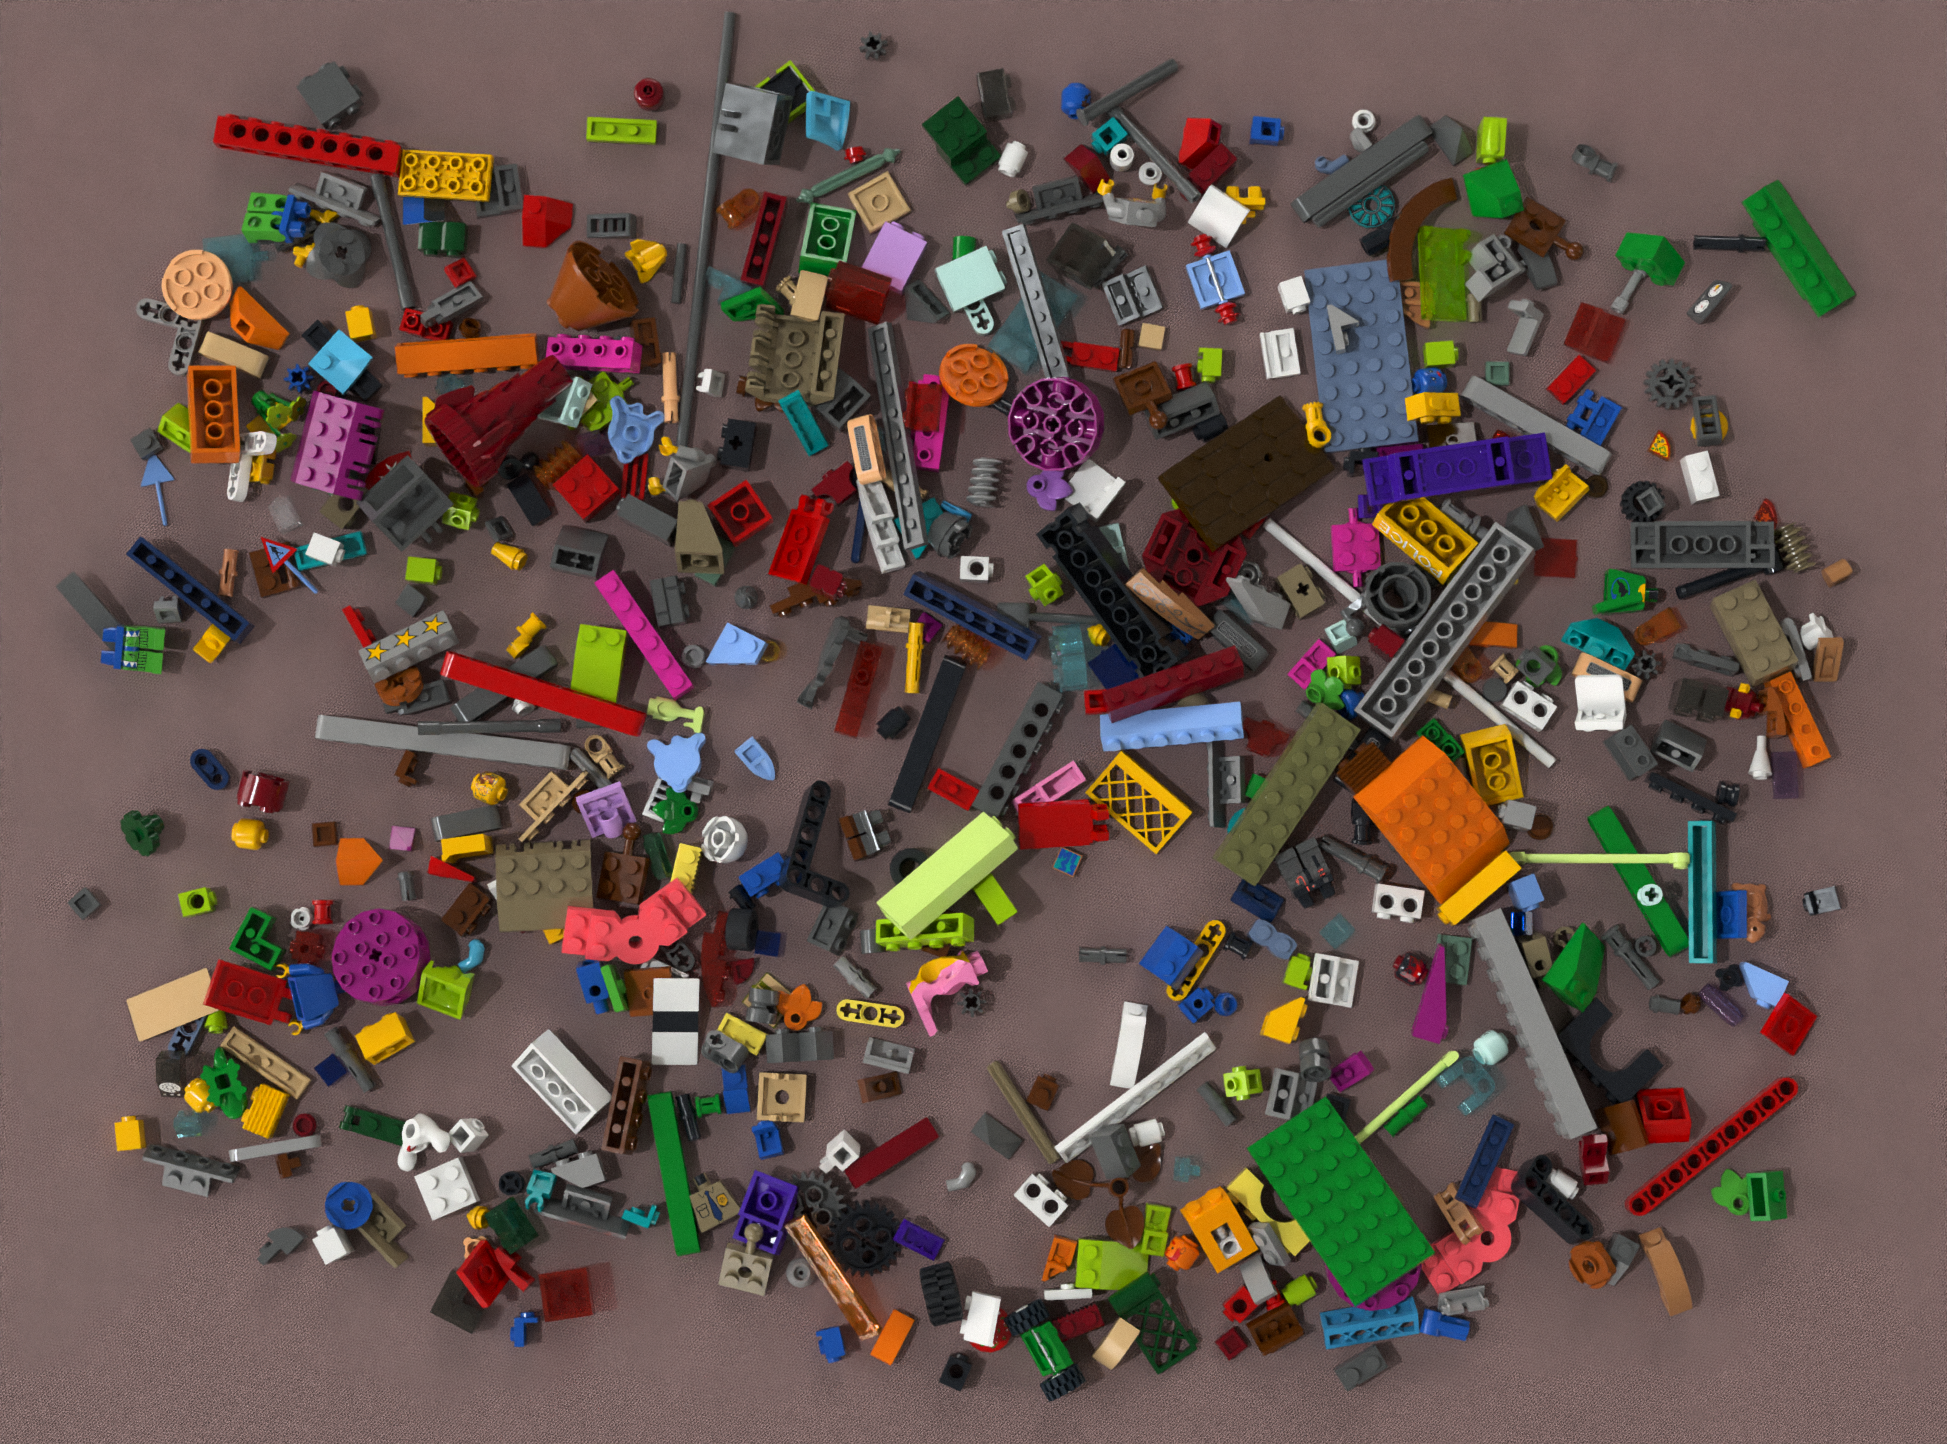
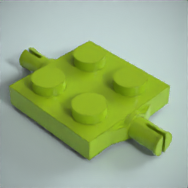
(605, 390)

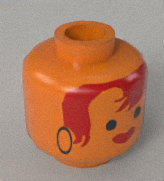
(1181, 1253)

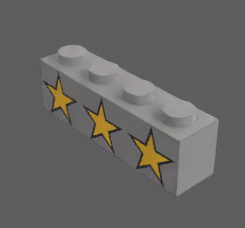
(408, 646)

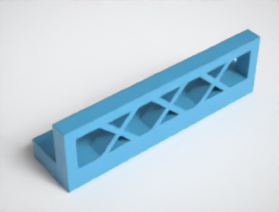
(1353, 1319)

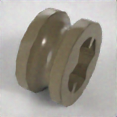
(1567, 930)

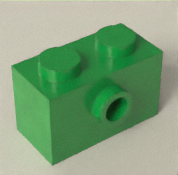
(1766, 1195)

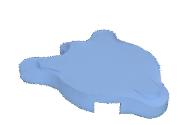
(630, 430)
(678, 760)

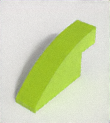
(994, 899)

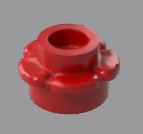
(855, 154)

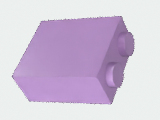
(896, 255)

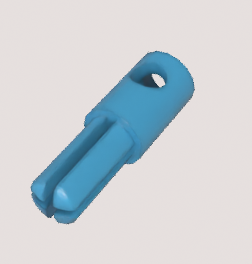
(956, 510)

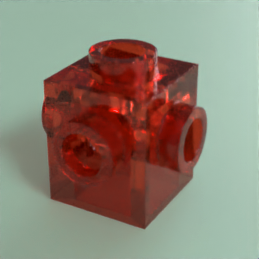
(299, 945)

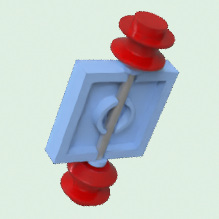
(1215, 279)

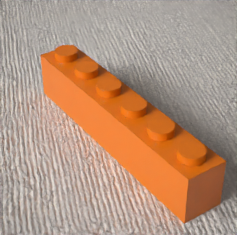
(467, 353)

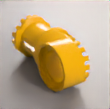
(1316, 423)
(528, 631)

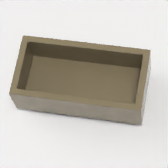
(1753, 633)

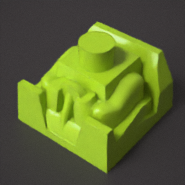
(445, 989)

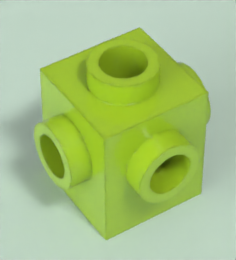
(462, 512)
(1044, 585)
(1346, 669)
(1242, 1082)

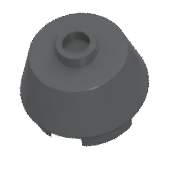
(948, 534)

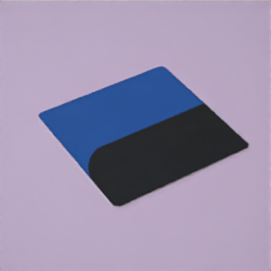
(422, 210)

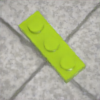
(621, 130)

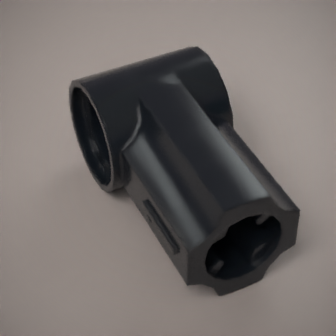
(1377, 239)

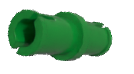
(1405, 1116)

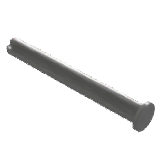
(1126, 91)

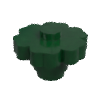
(142, 831)

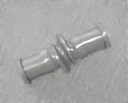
(1459, 517)

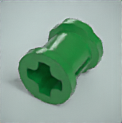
(708, 1105)

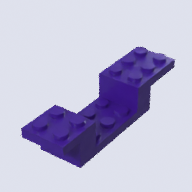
(1456, 468)

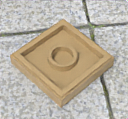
(879, 202)

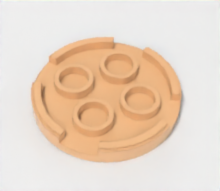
(197, 285)

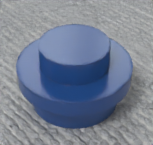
(1225, 1004)

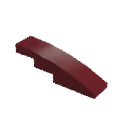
(891, 1152)

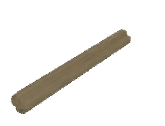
(1023, 1112)

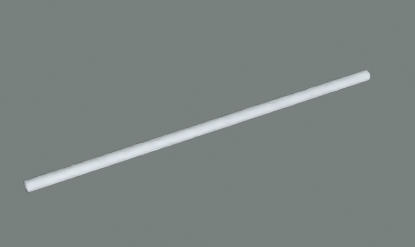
(1450, 677)

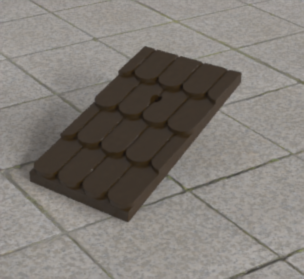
(1245, 473)

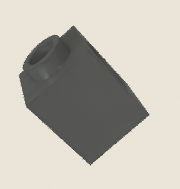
(1539, 674)

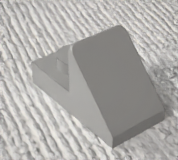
(1340, 321)

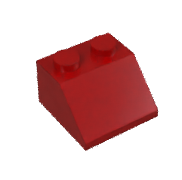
(1664, 1114)

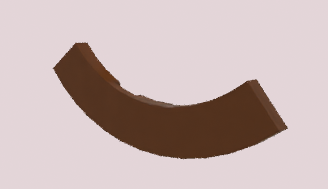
(1408, 222)

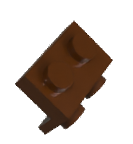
(1275, 1329)

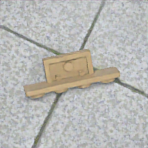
(546, 797)

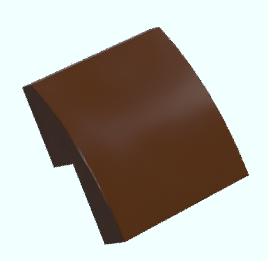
(1622, 1127)

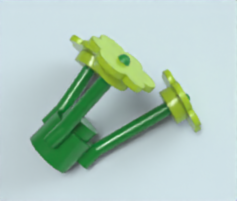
(278, 414)

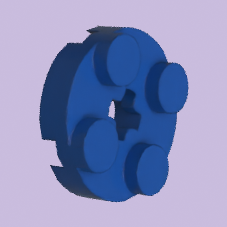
(362, 1208)

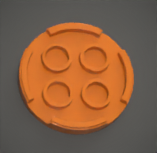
(973, 375)

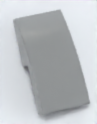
(1258, 1280)

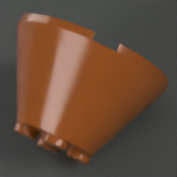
(590, 290)

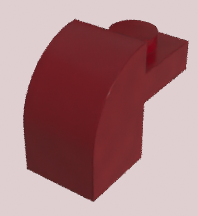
(1593, 1159)

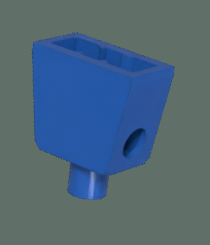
(590, 975)

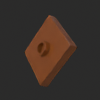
(640, 988)

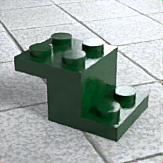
(961, 140)

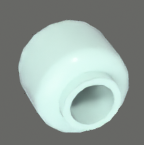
(1490, 1047)

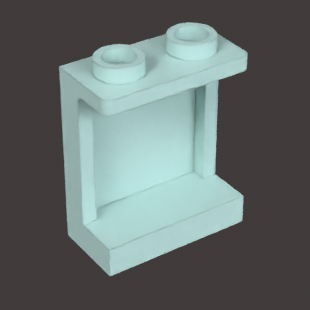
(970, 278)
(569, 404)

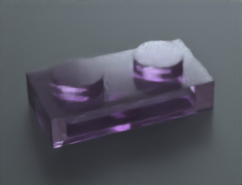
(1784, 775)

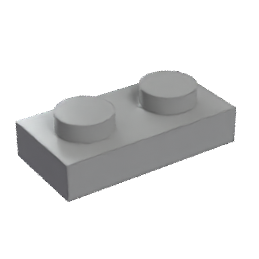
(1269, 1244)

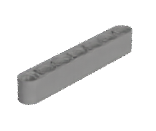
(1530, 421)

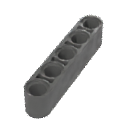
(484, 701)

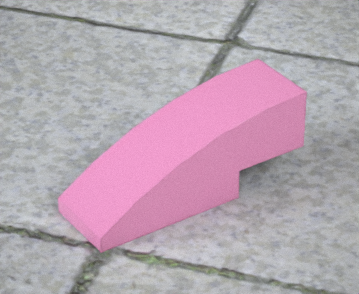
(1053, 786)

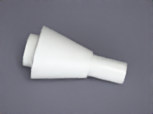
(1760, 765)

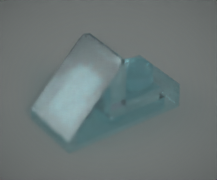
(731, 286)

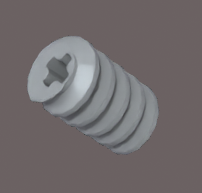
(983, 482)

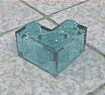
(1068, 657)

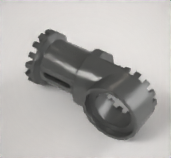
(1593, 162)

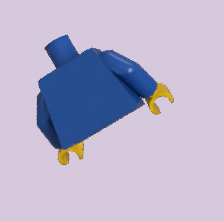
(312, 994)

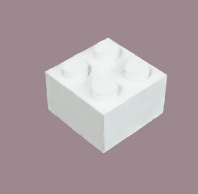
(447, 1188)

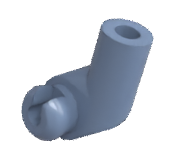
(1329, 167)

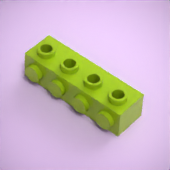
(945, 929)

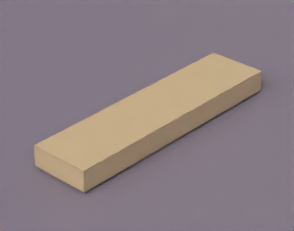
(265, 1062)

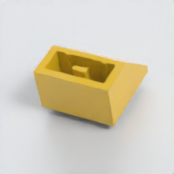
(1282, 1021)

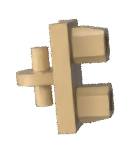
(888, 619)

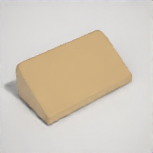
(809, 296)

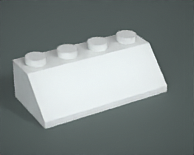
(562, 1081)

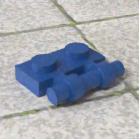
(1600, 420)

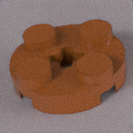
(408, 692)
(1598, 1256)

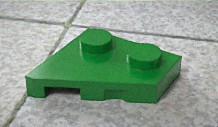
(744, 305)

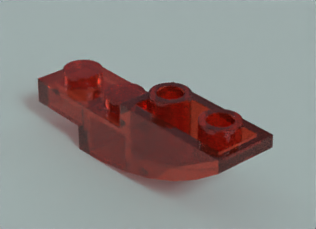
(858, 689)
(713, 969)

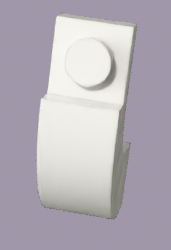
(1129, 1045)

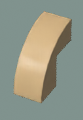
(1115, 1344)

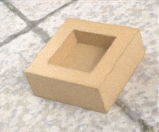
(1151, 336)

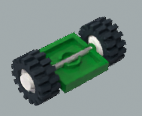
(1045, 1349)

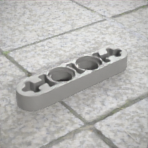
(275, 1148)

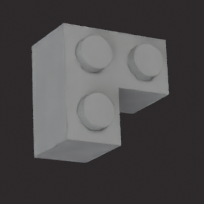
(1493, 268)

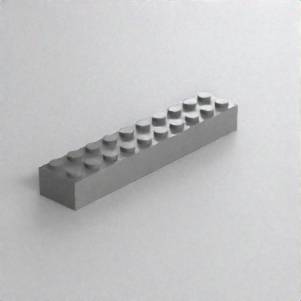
(1445, 631)
(1532, 1024)

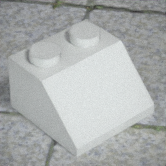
(981, 1318)

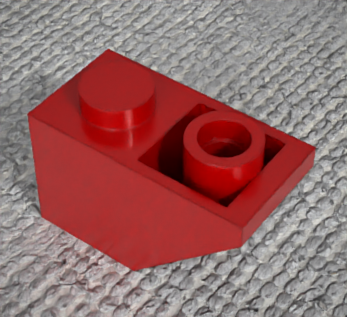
(1199, 140)

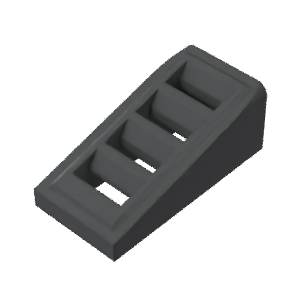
(629, 233)
(1705, 435)

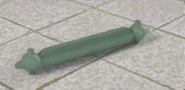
(848, 175)

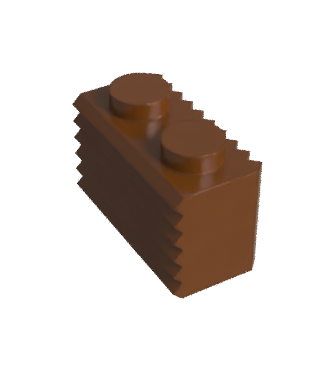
(1362, 768)

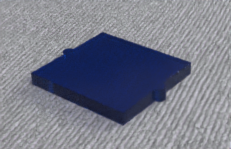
(1113, 668)

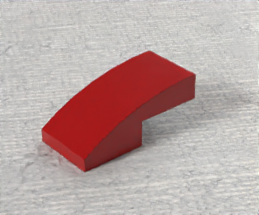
(510, 1266)

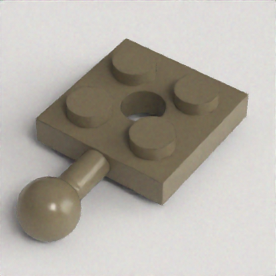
(740, 1256)

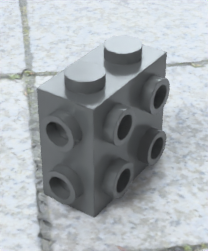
(331, 94)

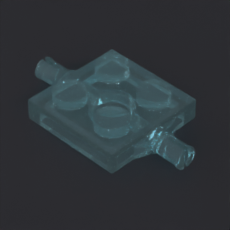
(236, 254)

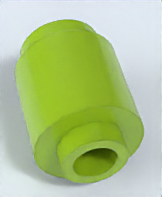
(1300, 1290)

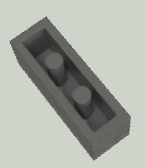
(1185, 409)

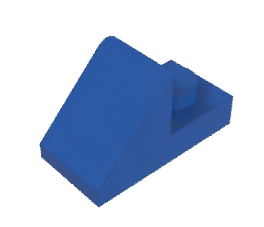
(736, 1091)

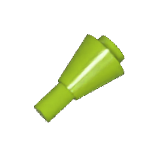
(216, 1022)

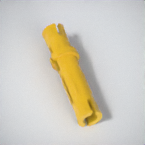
(914, 657)

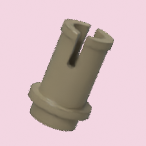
(1474, 309)

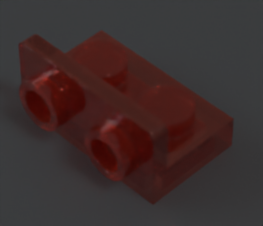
(923, 407)

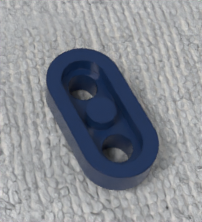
(210, 769)

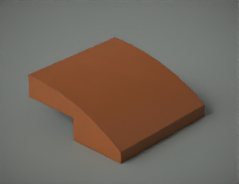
(1773, 709)

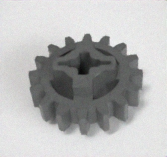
(1669, 374)

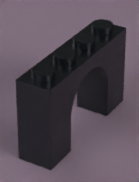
(1619, 1084)

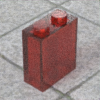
(857, 292)

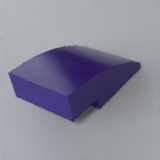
(770, 1205)

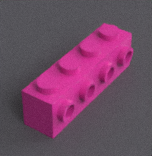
(596, 354)
(929, 445)

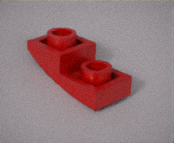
(412, 325)

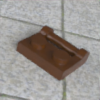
(268, 582)

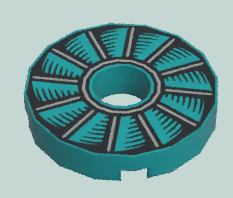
(1375, 218)

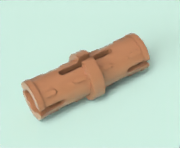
(228, 573)

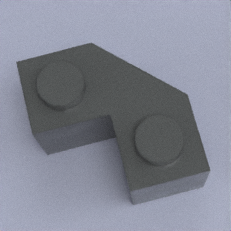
(799, 1046)

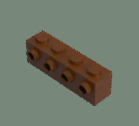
(626, 1105)

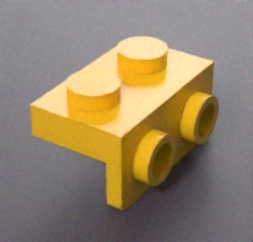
(1560, 493)

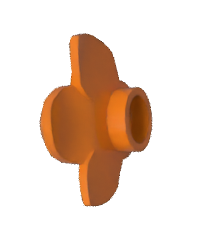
(798, 1003)

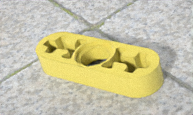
(853, 1004)

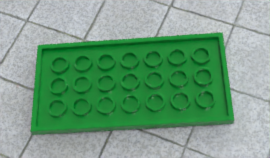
(1341, 1201)

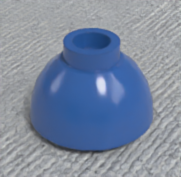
(1351, 700)

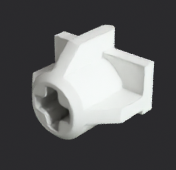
(1813, 630)

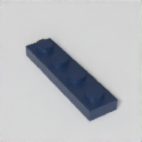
(1484, 1161)

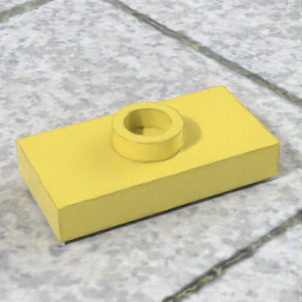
(742, 1033)

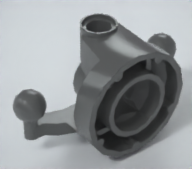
(1408, 582)

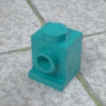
(1109, 129)

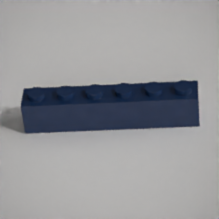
(190, 590)
(972, 615)

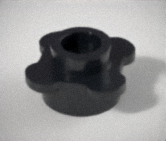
(1732, 972)

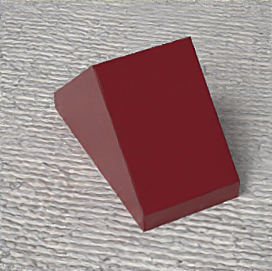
(1087, 167)

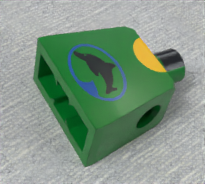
(1621, 584)

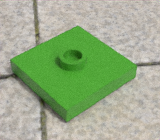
(615, 987)

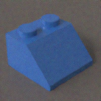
(1171, 957)

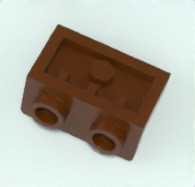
(467, 910)

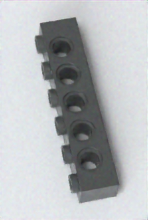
(1040, 696)

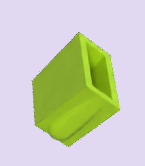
(1491, 140)

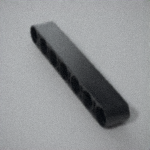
(927, 734)

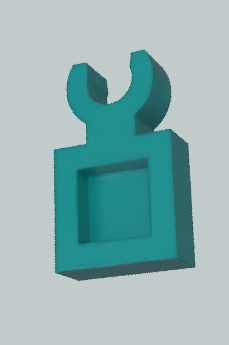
(540, 1187)

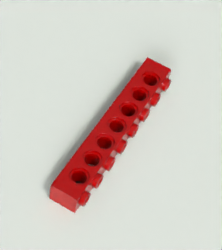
(229, 124)

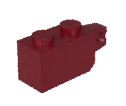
(1212, 169)

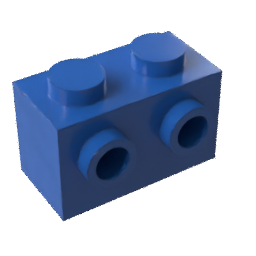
(762, 876)

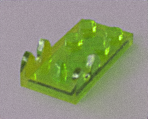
(1442, 272)

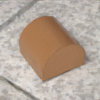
(1836, 572)

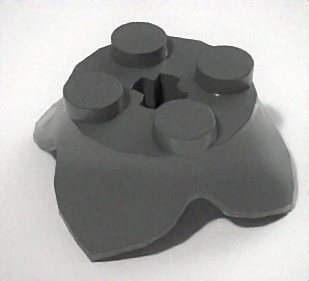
(325, 265)

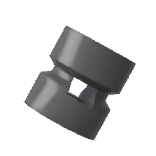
(762, 1006)
(1314, 1060)

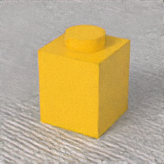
(360, 324)
(130, 1134)

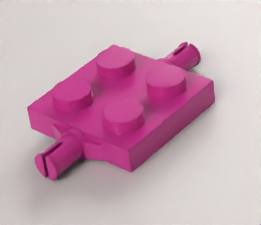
(1355, 547)

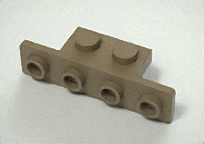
(382, 1229)

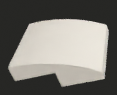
(1218, 216)

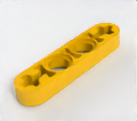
(1202, 961)

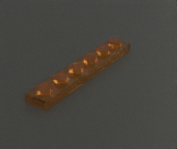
(833, 1277)

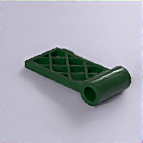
(1140, 1295)

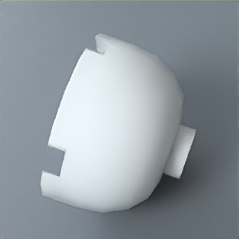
(724, 839)

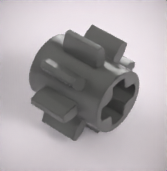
(873, 39)
(1651, 665)
(971, 1009)

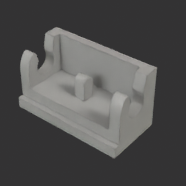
(888, 1055)

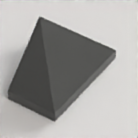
(1451, 139)
(922, 304)
(1522, 525)
(996, 1136)

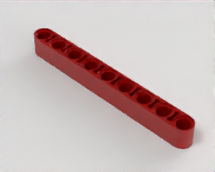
(543, 693)
(1723, 1143)

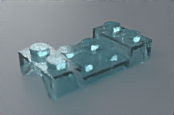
(1015, 339)

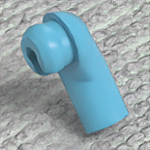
(475, 956)

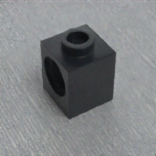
(952, 1381)

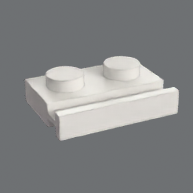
(1279, 353)

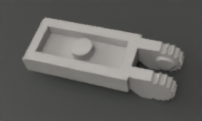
(1802, 669)

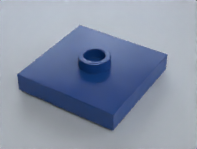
(1731, 914)

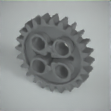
(828, 1202)

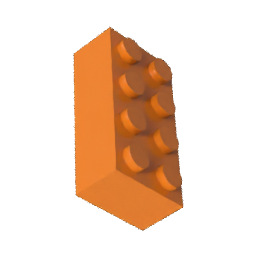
(213, 414)

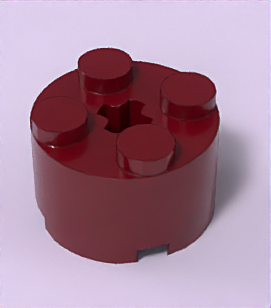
(262, 791)

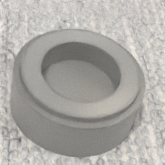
(693, 656)

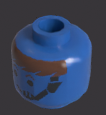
(1073, 98)

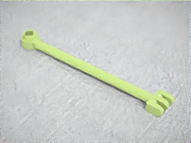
(1679, 860)
(1446, 1061)

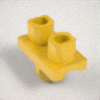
(1253, 202)

